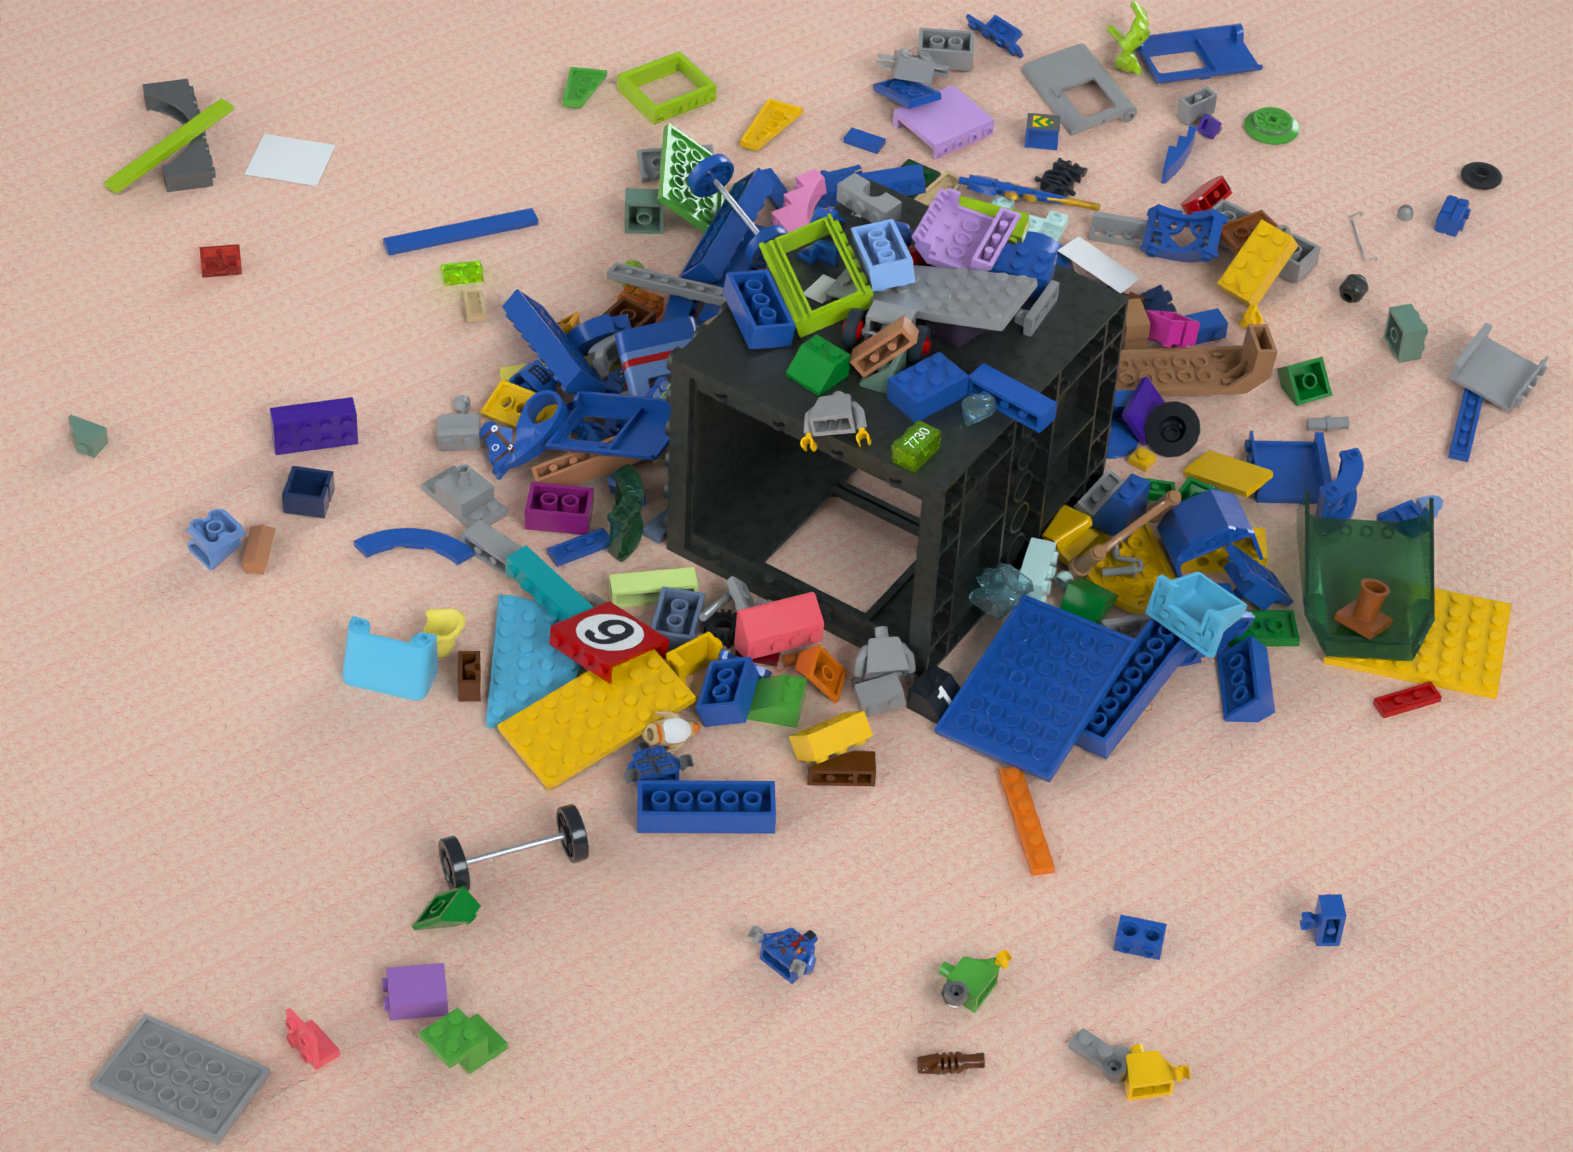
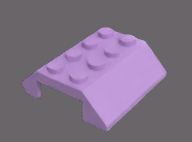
(960, 236)

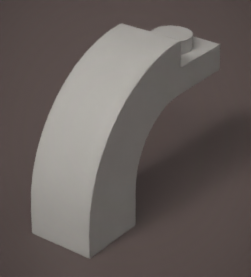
(604, 355)

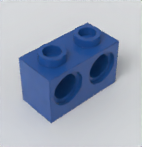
(1140, 937)

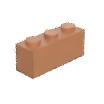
(884, 346)

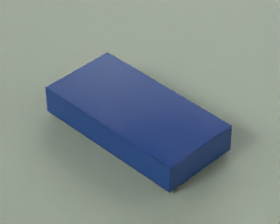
(864, 140)

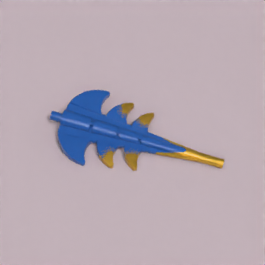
(1012, 190)

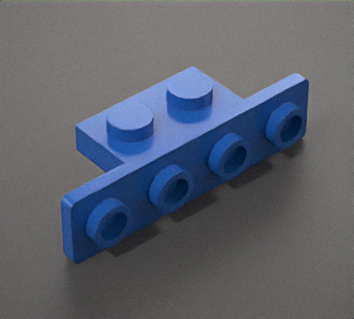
(1000, 32)

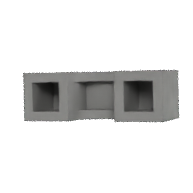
(855, 193)

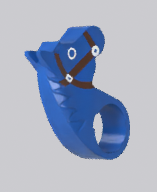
(526, 441)

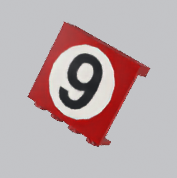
(605, 639)

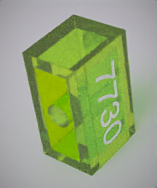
(916, 446)

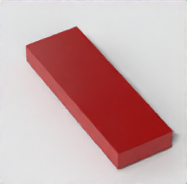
(1407, 700)

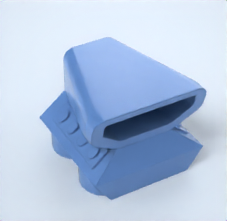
(214, 537)

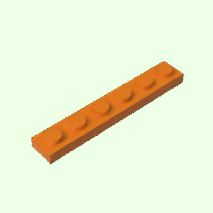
(1026, 821)

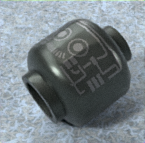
(1353, 288)

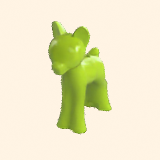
(1132, 40)

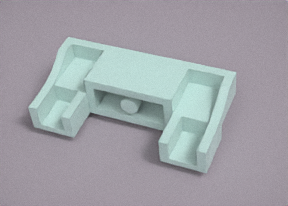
(1051, 226)

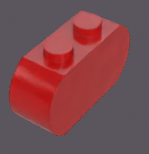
(1207, 196)

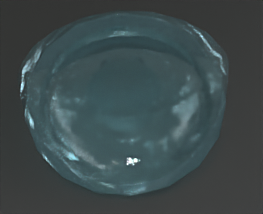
(977, 408)

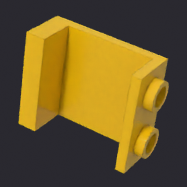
(694, 655)

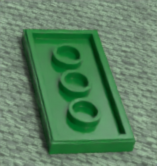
(1272, 629)

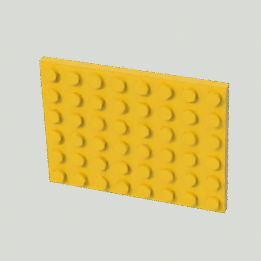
(1459, 650)

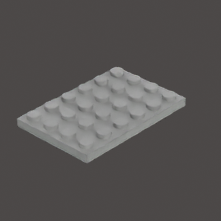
(181, 1079)

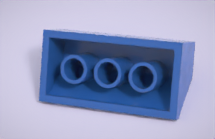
(1245, 682)

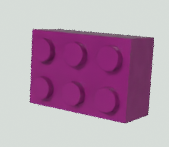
(559, 508)

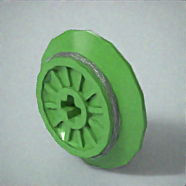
(1271, 126)

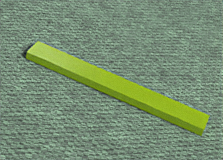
(168, 146)

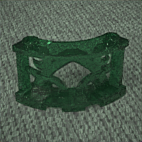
(626, 519)

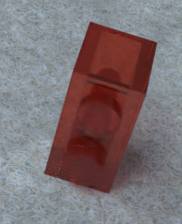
(220, 260)

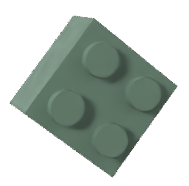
(643, 212)
(1405, 333)

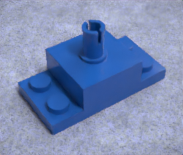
(1254, 580)

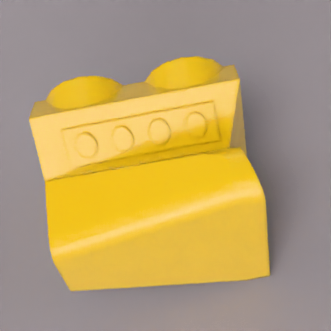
(1070, 533)

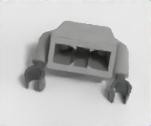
(883, 657)

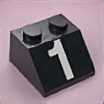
(932, 693)

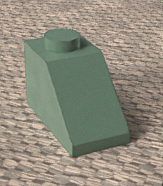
(87, 436)

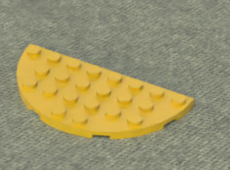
(1132, 591)

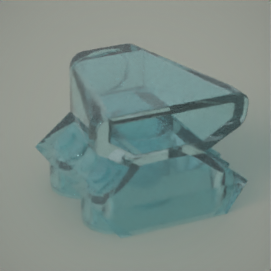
(1000, 590)

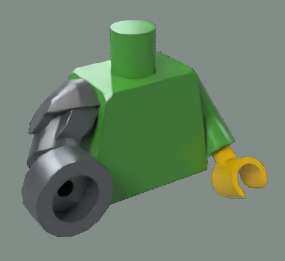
(972, 980)

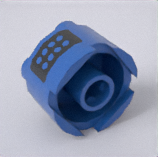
(534, 377)

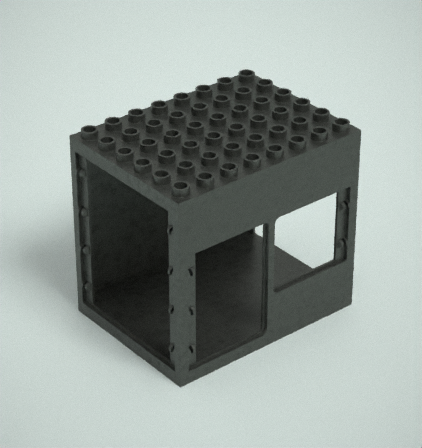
(748, 484)

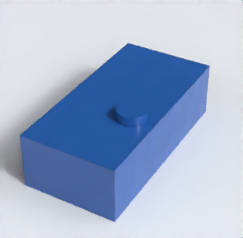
(758, 309)

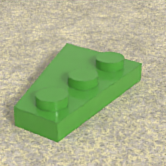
(582, 85)

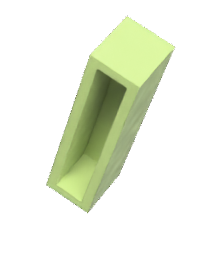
(646, 586)

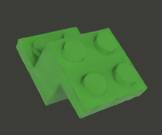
(463, 1040)

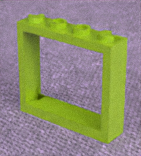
(629, 81)

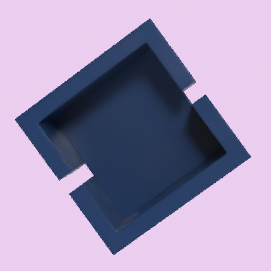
(308, 492)

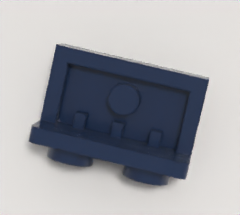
(1158, 299)

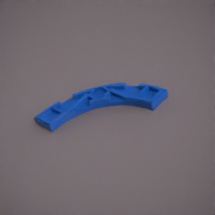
(415, 539)

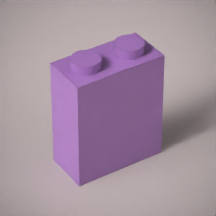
(416, 991)

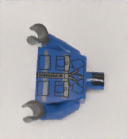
(655, 764)

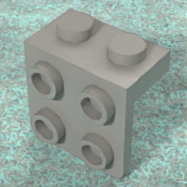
(458, 431)

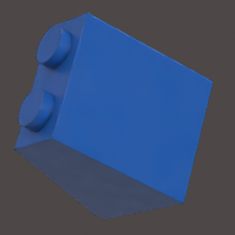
(1123, 506)

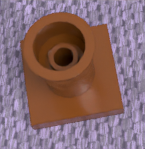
(1364, 613)

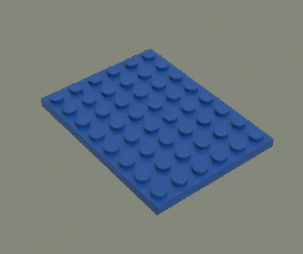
(1036, 687)

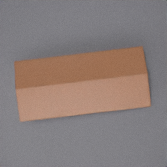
(258, 549)

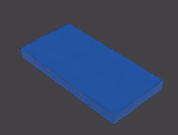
(907, 92)

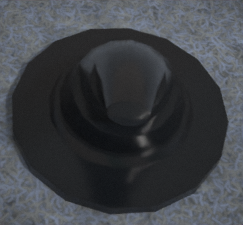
(1172, 429)

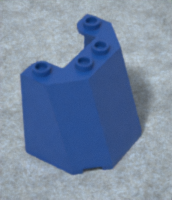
(1203, 526)

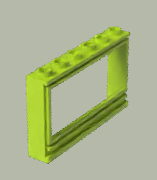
(790, 289)

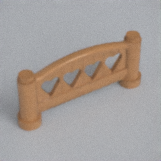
(1152, 513)

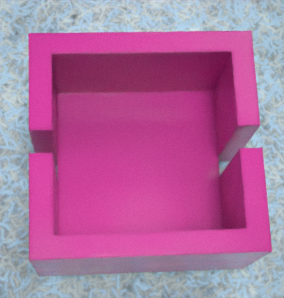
(1172, 328)

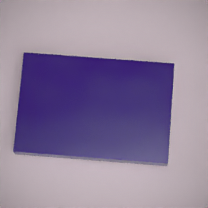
(1140, 406)

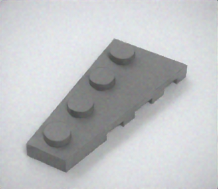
(650, 161)

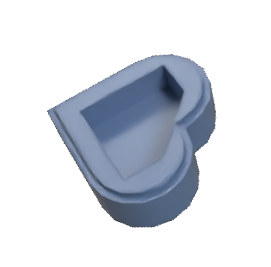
(1421, 502)

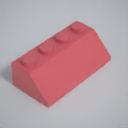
(778, 626)

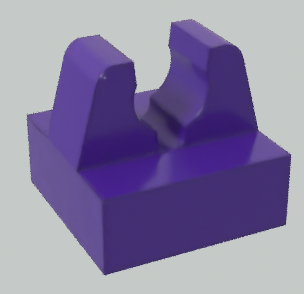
(1209, 126)

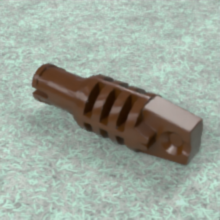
(951, 1062)

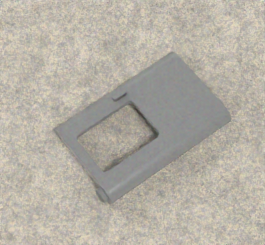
(1070, 69)

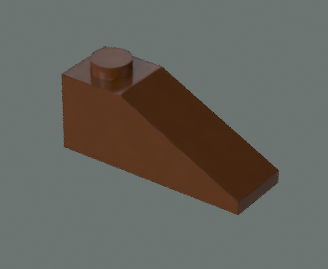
(849, 769)

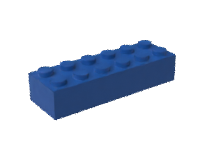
(706, 806)

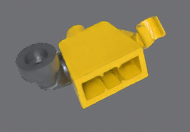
(1144, 1073)

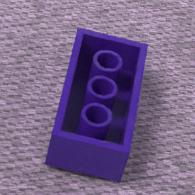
(314, 425)

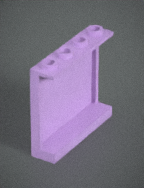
(947, 122)

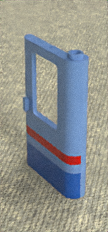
(647, 349)

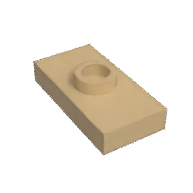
(474, 305)

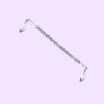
(1358, 239)

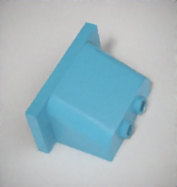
(1195, 610)

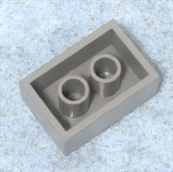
(948, 47)

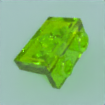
(462, 273)

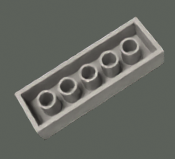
(1300, 262)

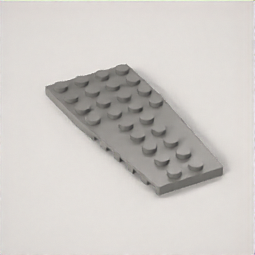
(953, 295)

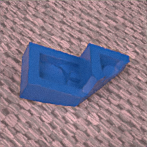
(822, 251)

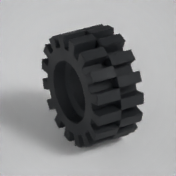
(722, 619)

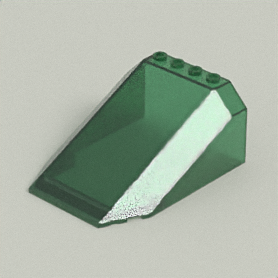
(1343, 553)

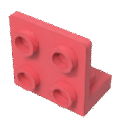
(310, 1041)

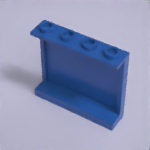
(1295, 468)

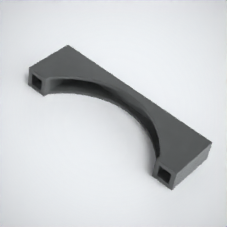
(194, 165)

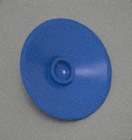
(1121, 440)

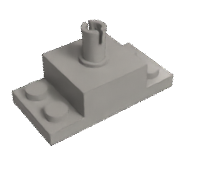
(465, 495)

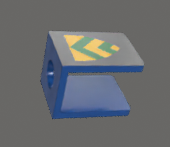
(1042, 131)

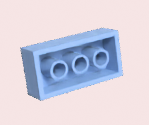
(883, 255)

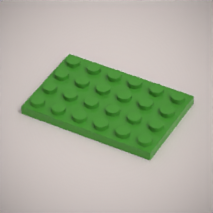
(678, 159)

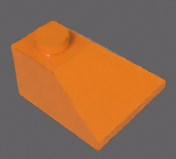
(822, 671)

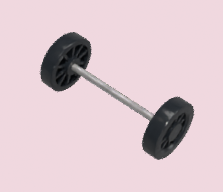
(571, 833)

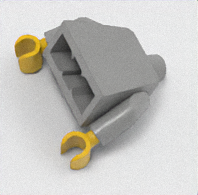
(834, 416)

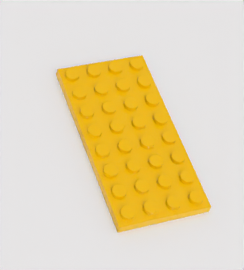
(593, 717)

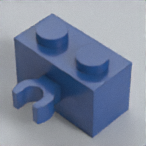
(1327, 920)

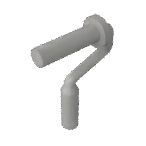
(1125, 570)

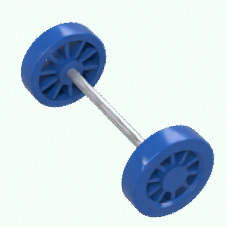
(711, 177)

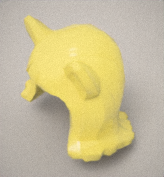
(447, 626)

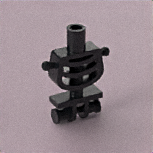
(1061, 178)

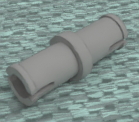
(1327, 423)

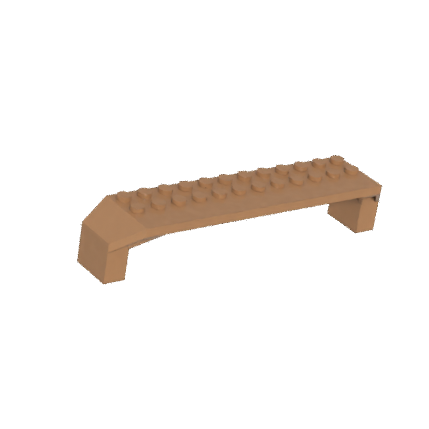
(1202, 368)

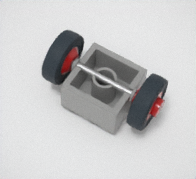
(877, 318)

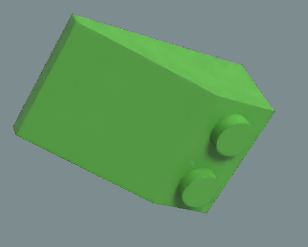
(778, 700)

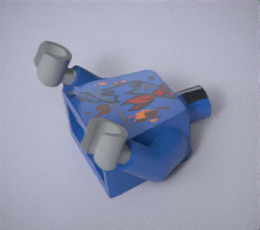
(786, 951)

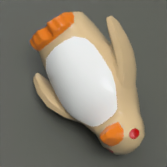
(670, 731)

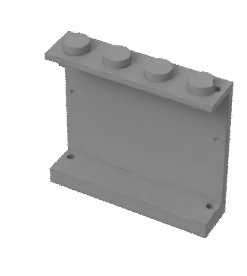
(1496, 371)

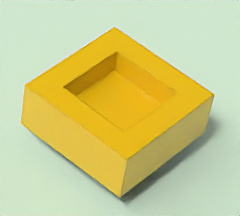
(1142, 459)

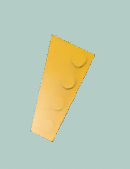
(769, 123)

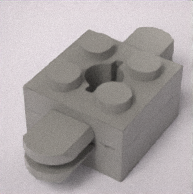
(912, 66)

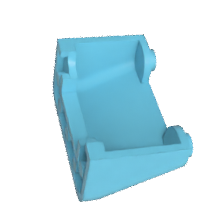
(389, 663)

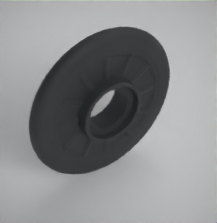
(1471, 172)

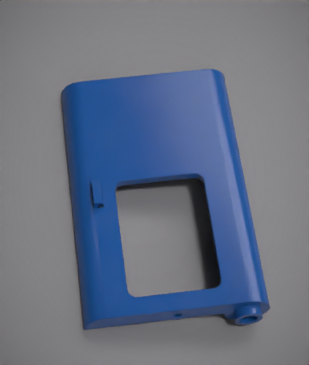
(1217, 47)
(639, 438)

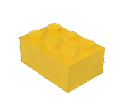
(831, 737)

